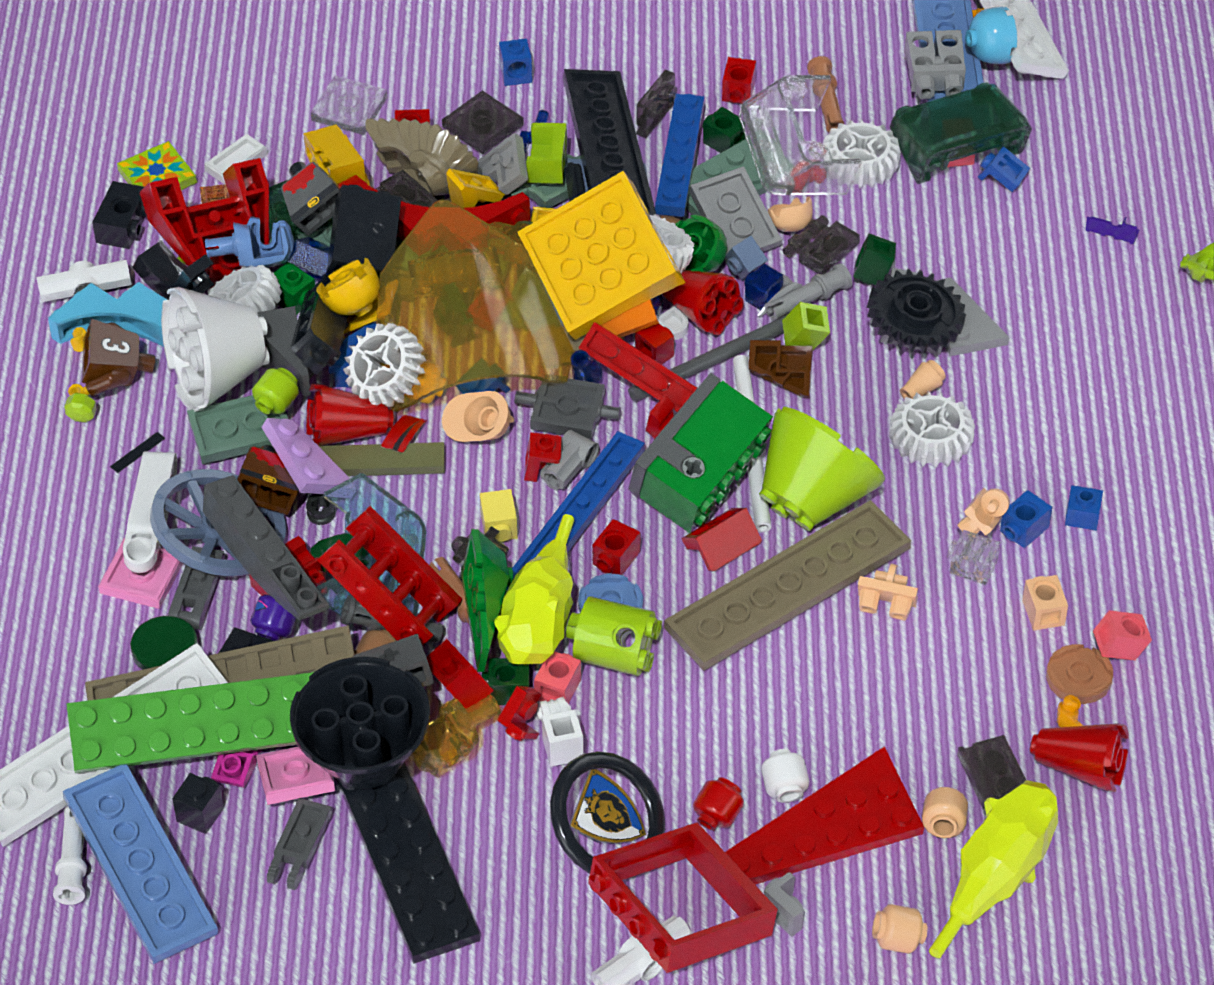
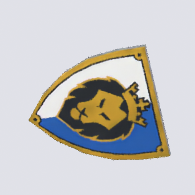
(606, 811)

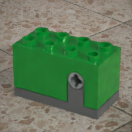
(701, 453)

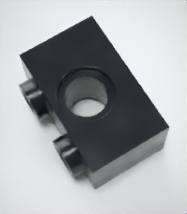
(119, 216)

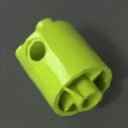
(602, 632)

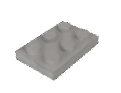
(736, 208)

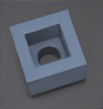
(745, 258)

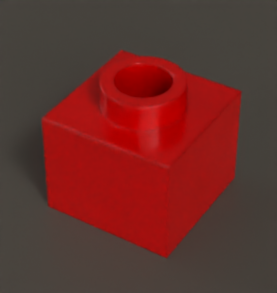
(656, 342)

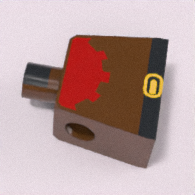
(267, 480)

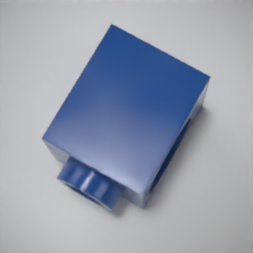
(515, 62)
(1026, 519)

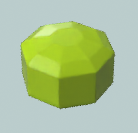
(80, 407)

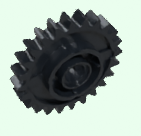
(916, 311)

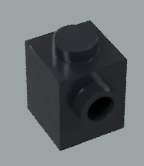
(198, 803)

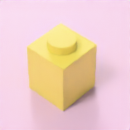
(499, 511)

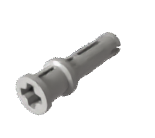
(820, 288)

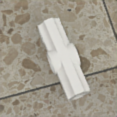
(80, 275)
(634, 960)

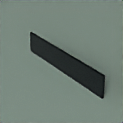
(137, 452)

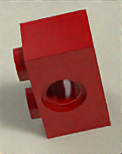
(457, 675)

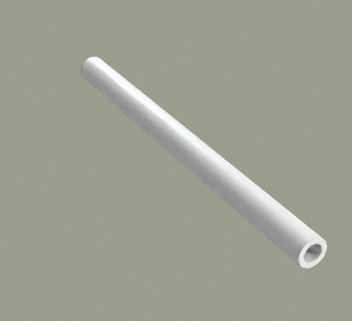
(755, 470)

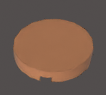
(1079, 673)

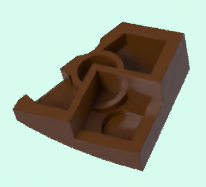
(782, 365)

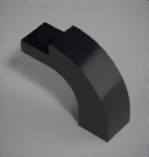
(164, 271)

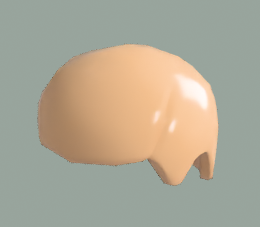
(793, 216)

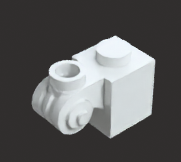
(560, 731)

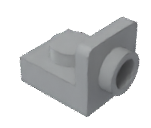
(790, 910)

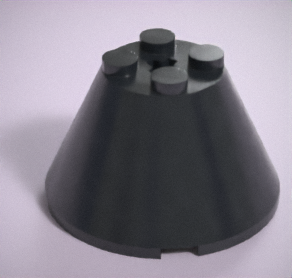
(360, 720)

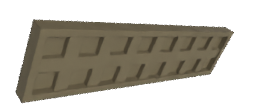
(266, 660)

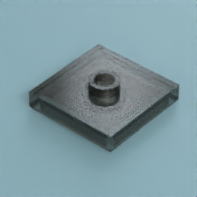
(482, 122)

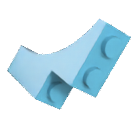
(135, 311)

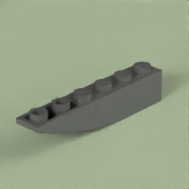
(260, 548)

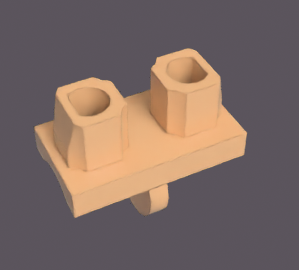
(985, 511)
(890, 588)

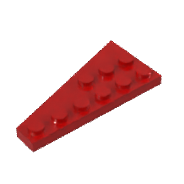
(843, 818)

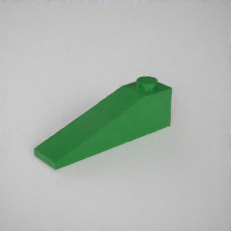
(484, 587)

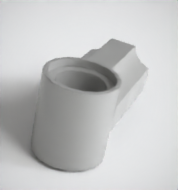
(575, 453)

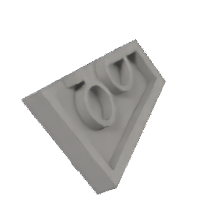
(978, 330)

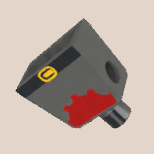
(309, 196)

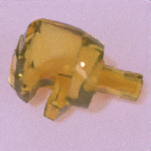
(453, 735)

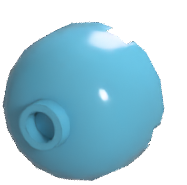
(992, 35)

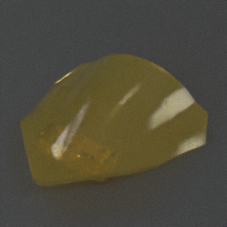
(470, 305)

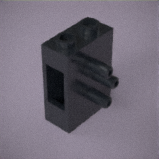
(363, 228)

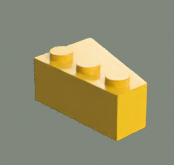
(334, 154)

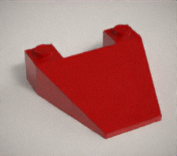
(188, 227)

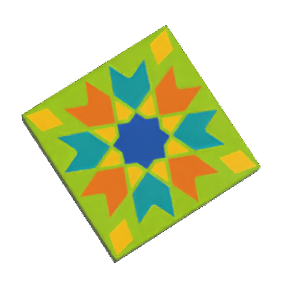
(155, 165)

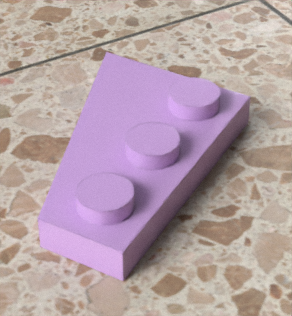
(302, 457)

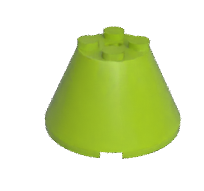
(812, 471)

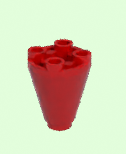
(707, 299)

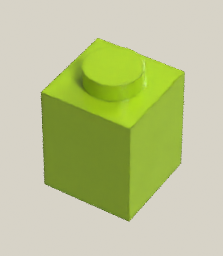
(806, 325)

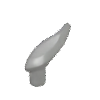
(788, 286)

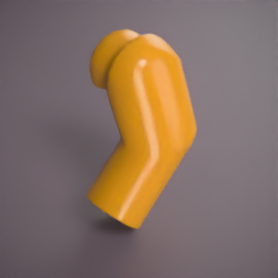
(1068, 712)

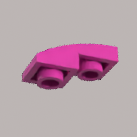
(235, 767)

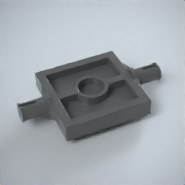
(568, 406)

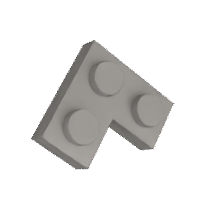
(506, 164)

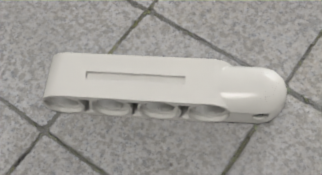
(140, 542)

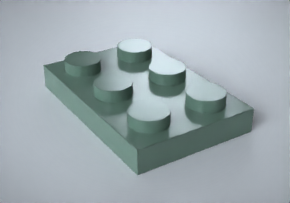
(229, 428)

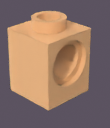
(1045, 602)

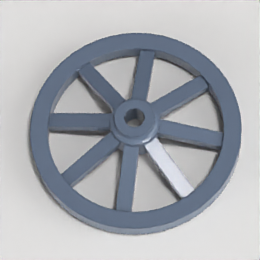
(203, 528)

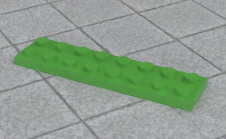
(183, 723)

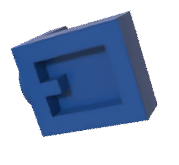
(1004, 168)

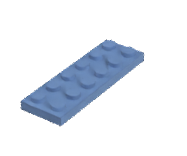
(140, 863)

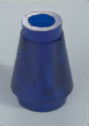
(585, 367)

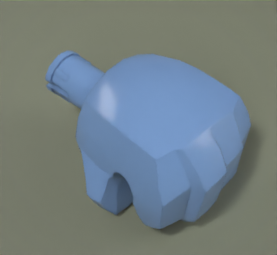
(248, 247)

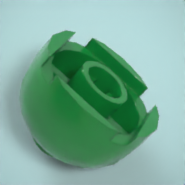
(708, 241)

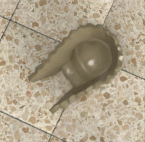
(420, 151)

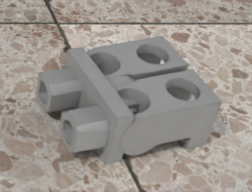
(935, 65)

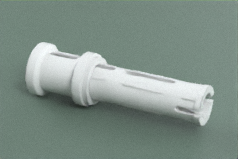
(70, 867)

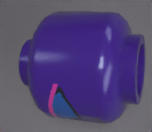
(271, 619)

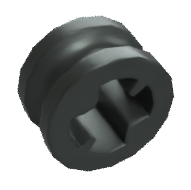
(319, 517)

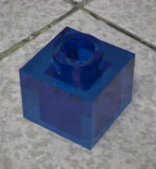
(762, 285)

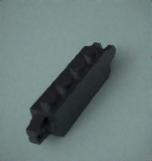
(318, 331)

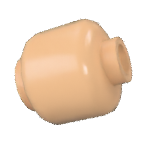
(945, 812)
(899, 928)

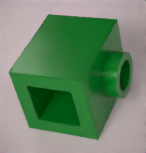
(294, 285)

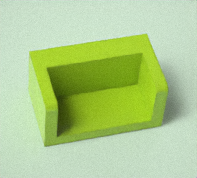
(547, 153)

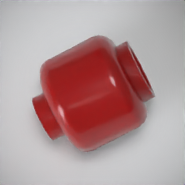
(718, 804)

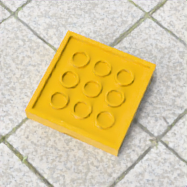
(600, 255)

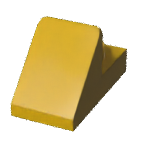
(469, 188)

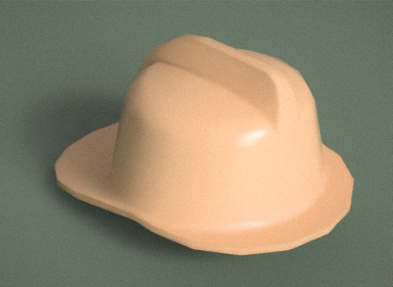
(476, 417)

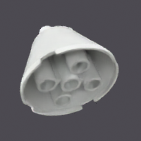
(210, 344)

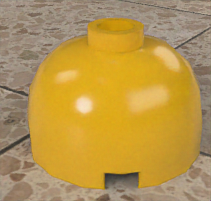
(351, 289)

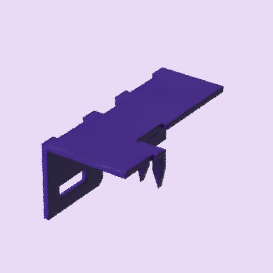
(1122, 232)

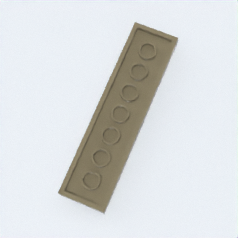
(787, 584)

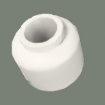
(785, 776)

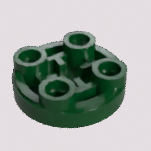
(161, 640)

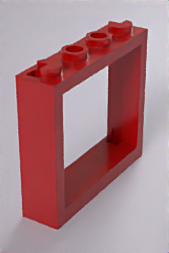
(691, 843)

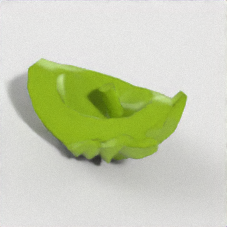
(1200, 264)

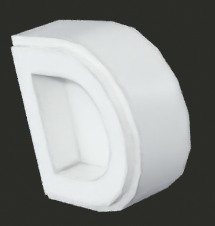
(675, 321)

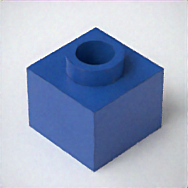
(1084, 507)

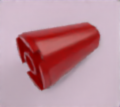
(343, 416)
(1084, 752)

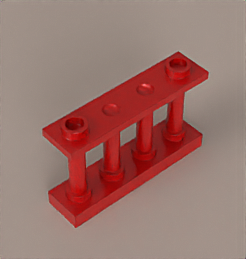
(403, 563)

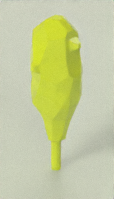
(538, 603)
(1001, 855)

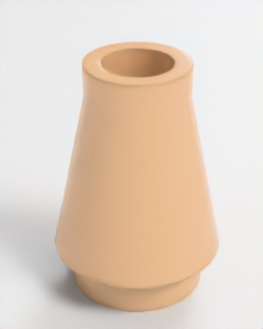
(924, 379)

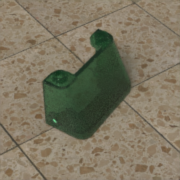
(957, 128)

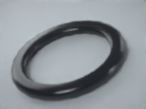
(588, 762)

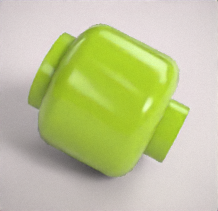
(275, 391)

